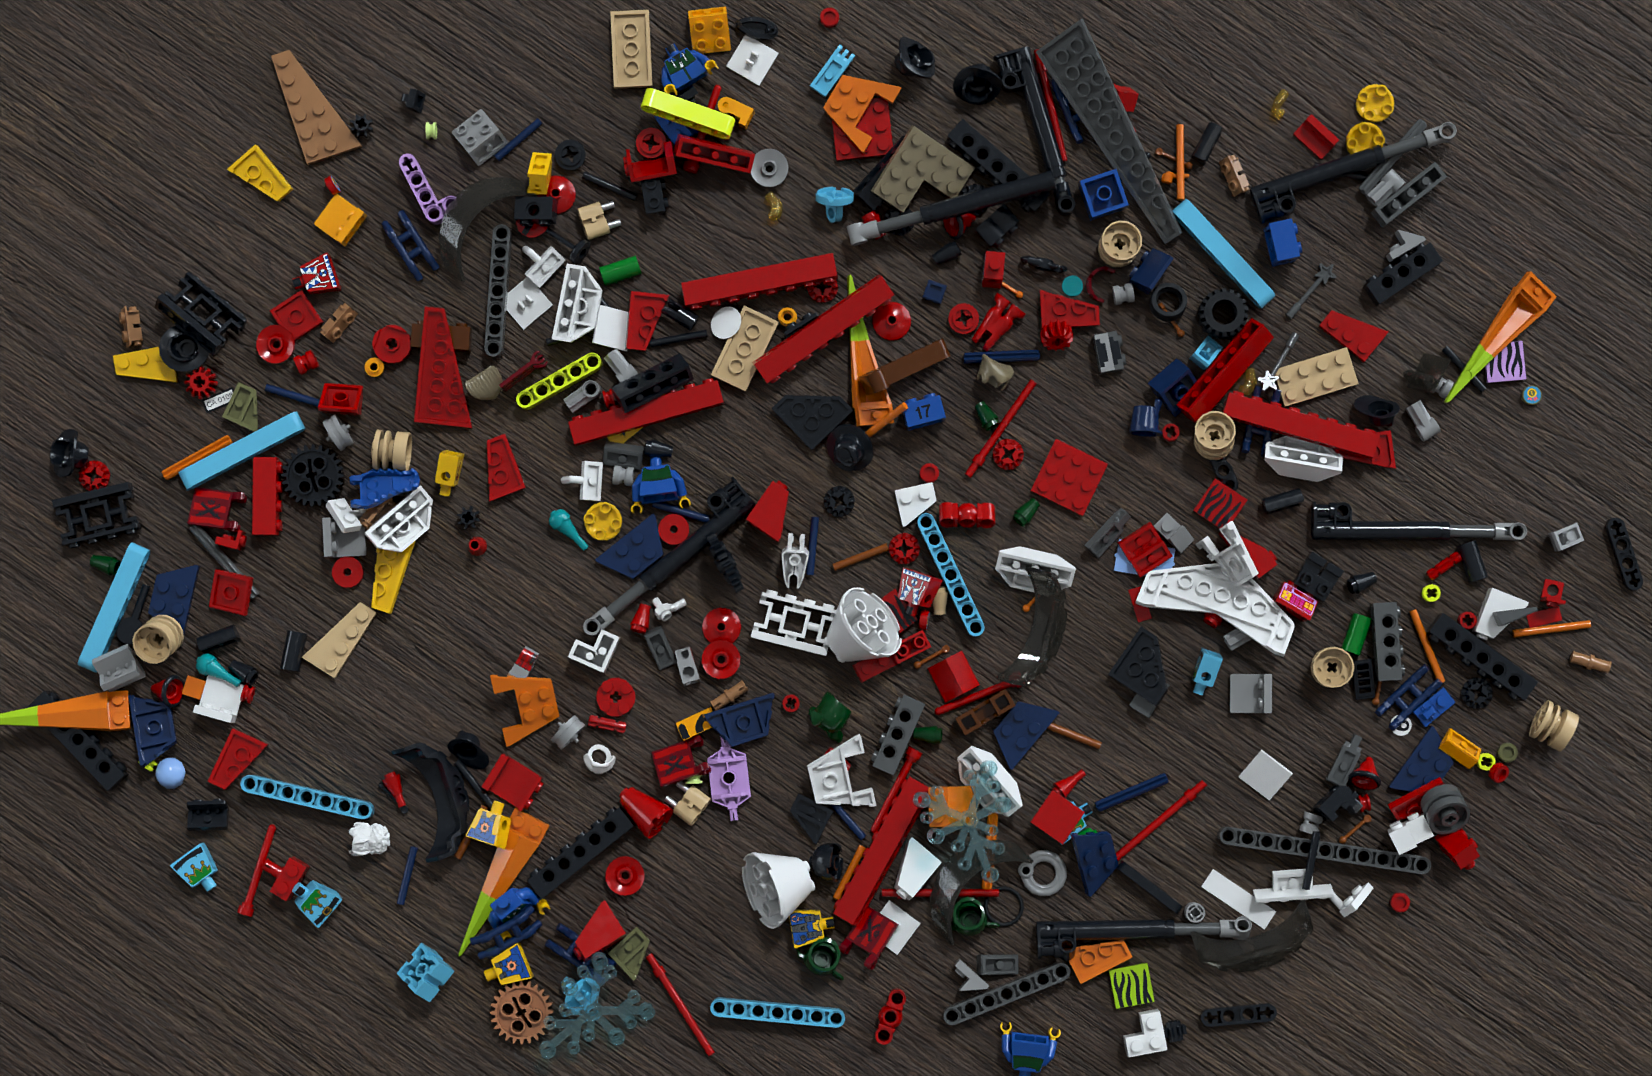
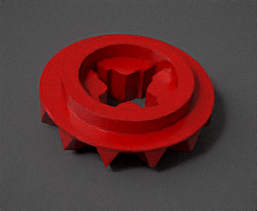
(646, 135)
(828, 294)
(968, 311)
(1007, 463)
(101, 470)
(897, 555)

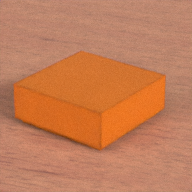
(194, 687)

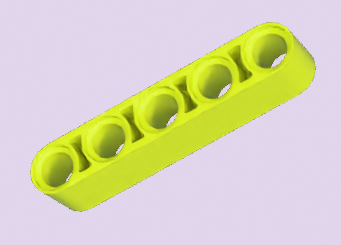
(687, 113)
(569, 380)

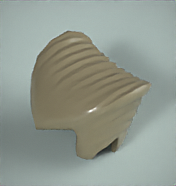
(994, 372)
(485, 384)

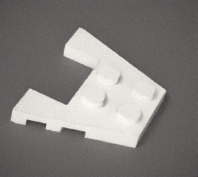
(1235, 559)
(831, 778)

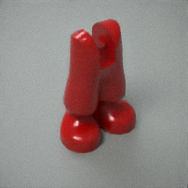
(995, 324)

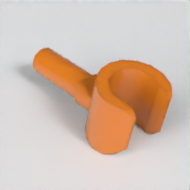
(1169, 176)

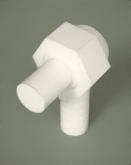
(664, 611)

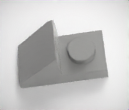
(1407, 241)
(1174, 533)
(1566, 537)
(973, 982)

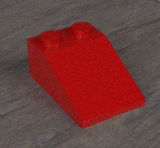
(1262, 559)

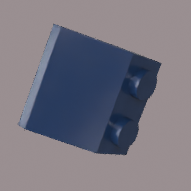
(1150, 270)
(1172, 385)

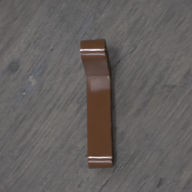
(904, 366)

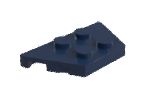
(635, 550)
(174, 594)
(742, 720)
(152, 728)
(1022, 729)
(1423, 764)
(1095, 858)

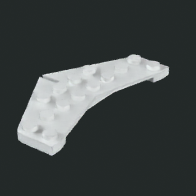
(1210, 591)

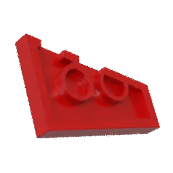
(1074, 312)
(642, 318)
(1354, 334)
(1383, 455)
(502, 468)
(235, 757)
(1410, 802)

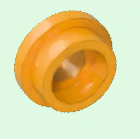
(783, 312)
(378, 371)

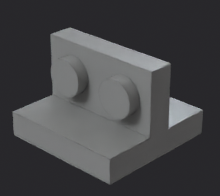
(118, 668)

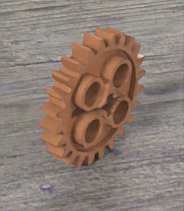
(506, 1021)

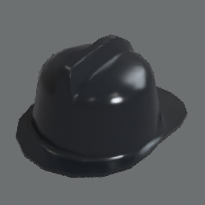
(1379, 411)
(467, 749)

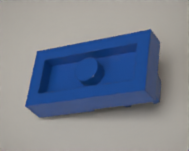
(1434, 706)

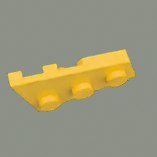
(260, 172)
(144, 364)

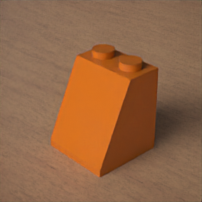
(956, 798)

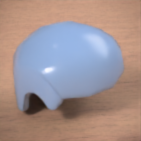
(170, 773)

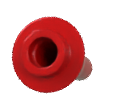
(393, 784)
(1066, 785)

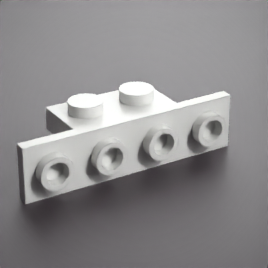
(1288, 886)

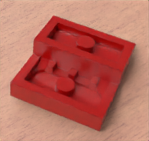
(1145, 549)

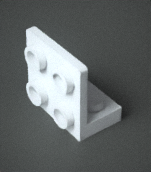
(219, 700)

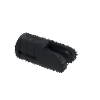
(680, 315)

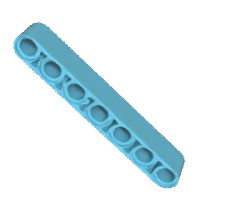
(1223, 254)
(242, 450)
(950, 565)
(114, 605)
(297, 797)
(787, 1009)

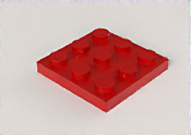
(874, 123)
(1069, 477)

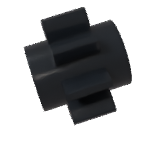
(364, 130)
(471, 522)
(1174, 1030)

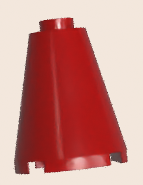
(645, 811)

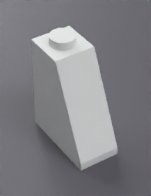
(1493, 602)
(915, 869)

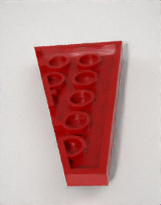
(439, 386)

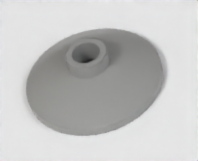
(771, 158)

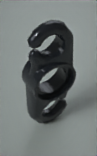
(1043, 264)
(1224, 479)

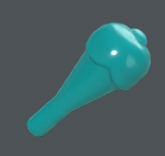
(561, 521)
(208, 665)

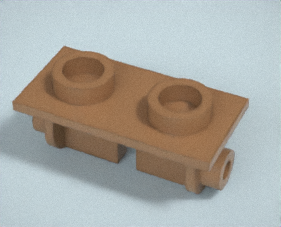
(1236, 183)
(345, 316)
(128, 319)
(375, 513)

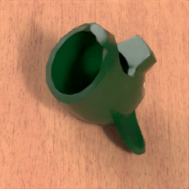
(830, 716)
(970, 917)
(822, 957)

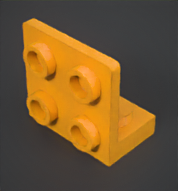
(709, 30)
(340, 219)

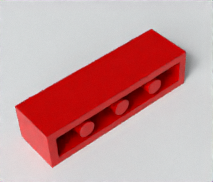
(714, 153)
(266, 496)

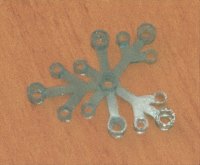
(976, 842)
(573, 1026)

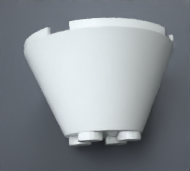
(863, 628)
(776, 885)

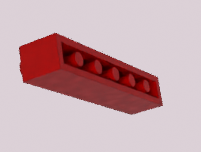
(1225, 370)

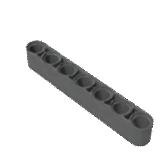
(495, 282)
(1016, 994)

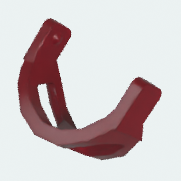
(1089, 286)

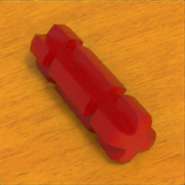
(1444, 565)
(607, 724)

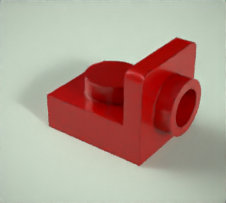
(228, 541)

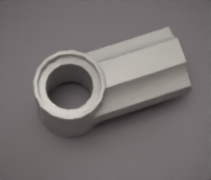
(1389, 185)
(620, 366)
(581, 397)
(1424, 424)
(1235, 639)

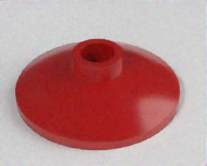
(566, 193)
(891, 331)
(267, 339)
(728, 618)
(710, 659)
(617, 882)

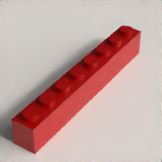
(759, 281)
(823, 328)
(661, 409)
(1300, 425)
(880, 854)

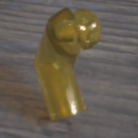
(1278, 101)
(776, 206)
(1249, 385)

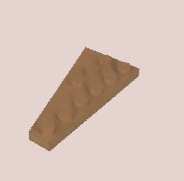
(315, 120)

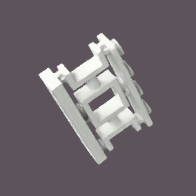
(790, 637)

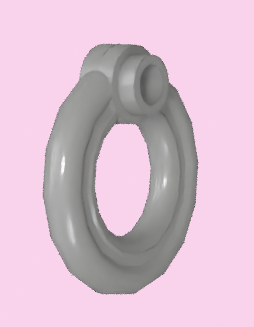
(1060, 873)

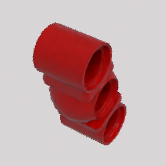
(966, 515)
(890, 1026)

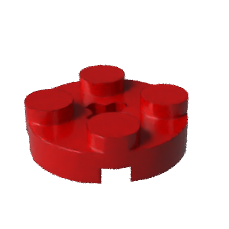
(387, 334)
(607, 704)

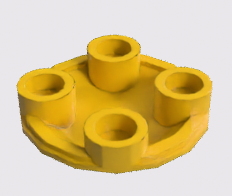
(1375, 103)
(1364, 136)
(603, 521)

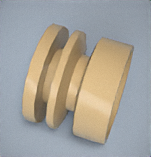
(1127, 236)
(1210, 426)
(388, 451)
(158, 639)
(1344, 667)
(1549, 723)

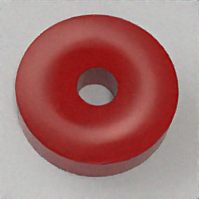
(666, 524)
(354, 578)

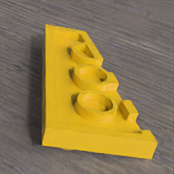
(388, 577)

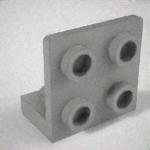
(480, 137)
(342, 544)
(1251, 693)

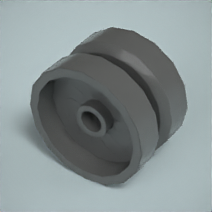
(1445, 809)

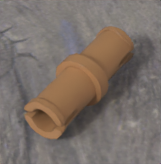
(1590, 662)
(729, 695)

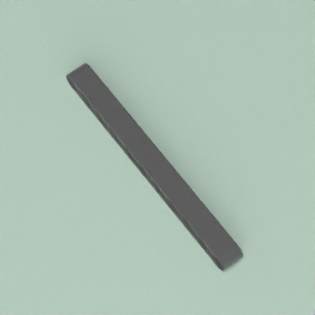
(1333, 850)

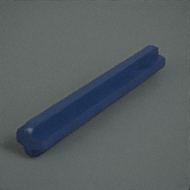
(1003, 356)
(1131, 792)

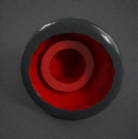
(958, 225)
(169, 690)
(1365, 776)

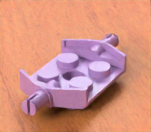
(732, 793)

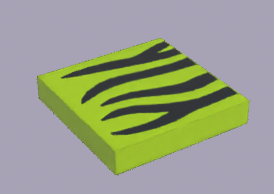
(1131, 985)

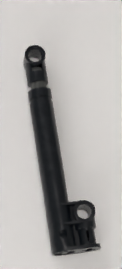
(1021, 68)

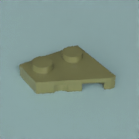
(243, 407)
(631, 952)

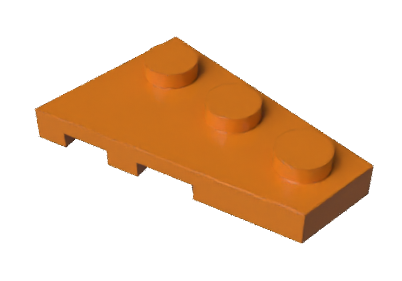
(1098, 958)

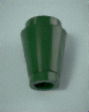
(987, 417)
(1025, 513)
(105, 564)
(929, 734)

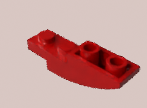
(909, 647)

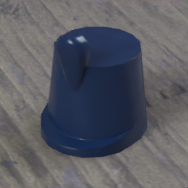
(1146, 420)

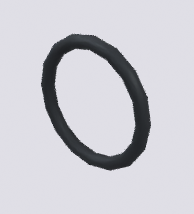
(1020, 911)

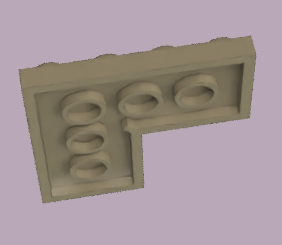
(920, 160)

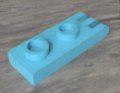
(831, 71)

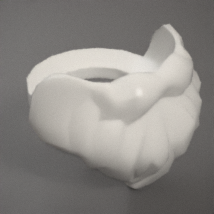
(596, 767)

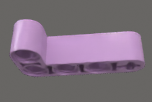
(423, 188)

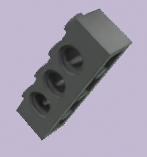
(1408, 194)
(1380, 651)
(915, 709)

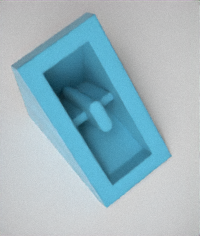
(1206, 353)

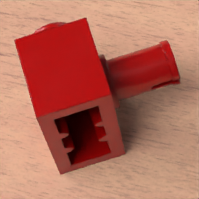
(1458, 848)
(286, 876)

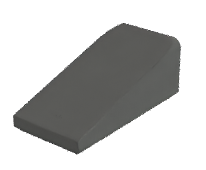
(1508, 616)
(660, 647)
(997, 964)

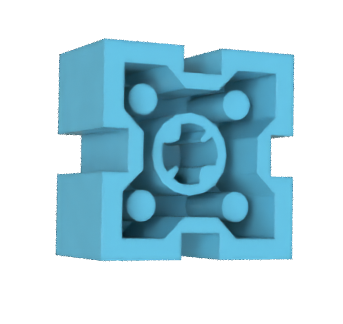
(425, 972)

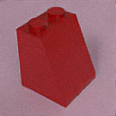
(770, 511)
(599, 933)

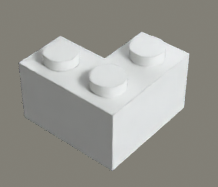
(597, 656)
(1410, 832)
(1150, 1039)

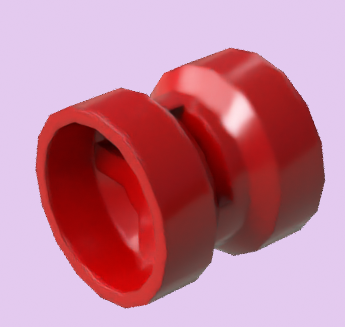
(306, 362)

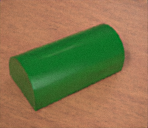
(620, 270)
(1356, 634)

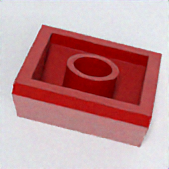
(341, 399)
(953, 676)

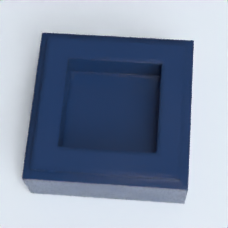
(934, 292)

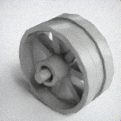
(338, 432)
(568, 732)

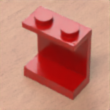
(651, 168)
(513, 782)

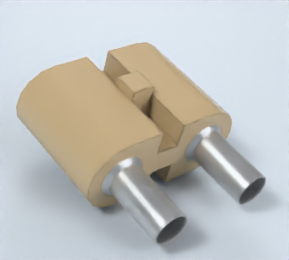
(594, 221)
(691, 804)

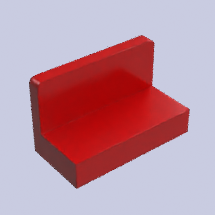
(1316, 137)

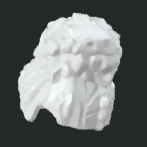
(369, 839)

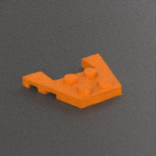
(850, 102)
(535, 704)

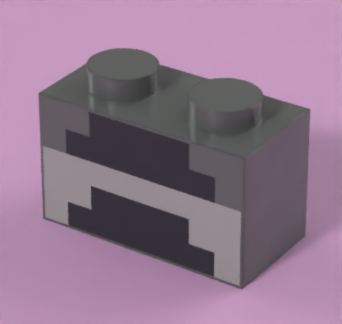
(1108, 352)

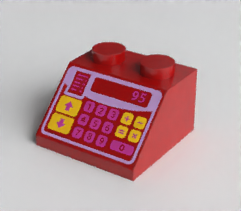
(1295, 601)

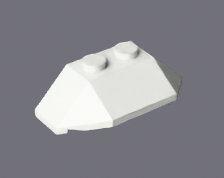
(577, 304)
(1302, 459)
(403, 522)
(1013, 561)
(971, 760)

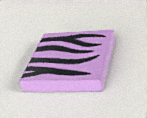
(1507, 364)

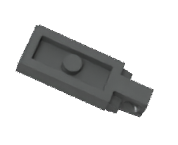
(1107, 533)
(1345, 761)

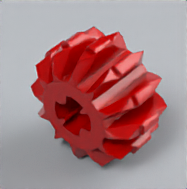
(1056, 335)
(193, 382)

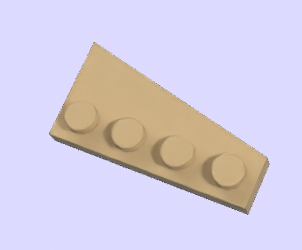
(338, 644)

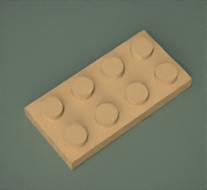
(631, 49)
(743, 348)
(1316, 377)

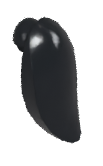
(757, 28)

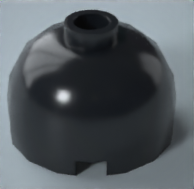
(826, 862)

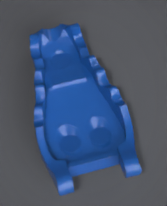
(381, 485)

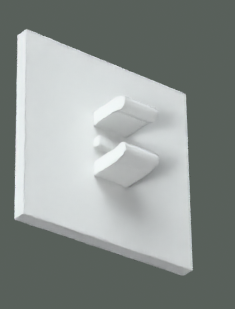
(752, 60)
(527, 303)
(611, 328)
(1265, 775)
(905, 929)

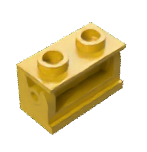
(539, 173)

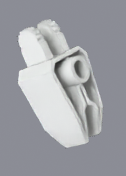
(794, 557)

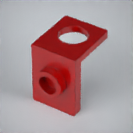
(1552, 601)

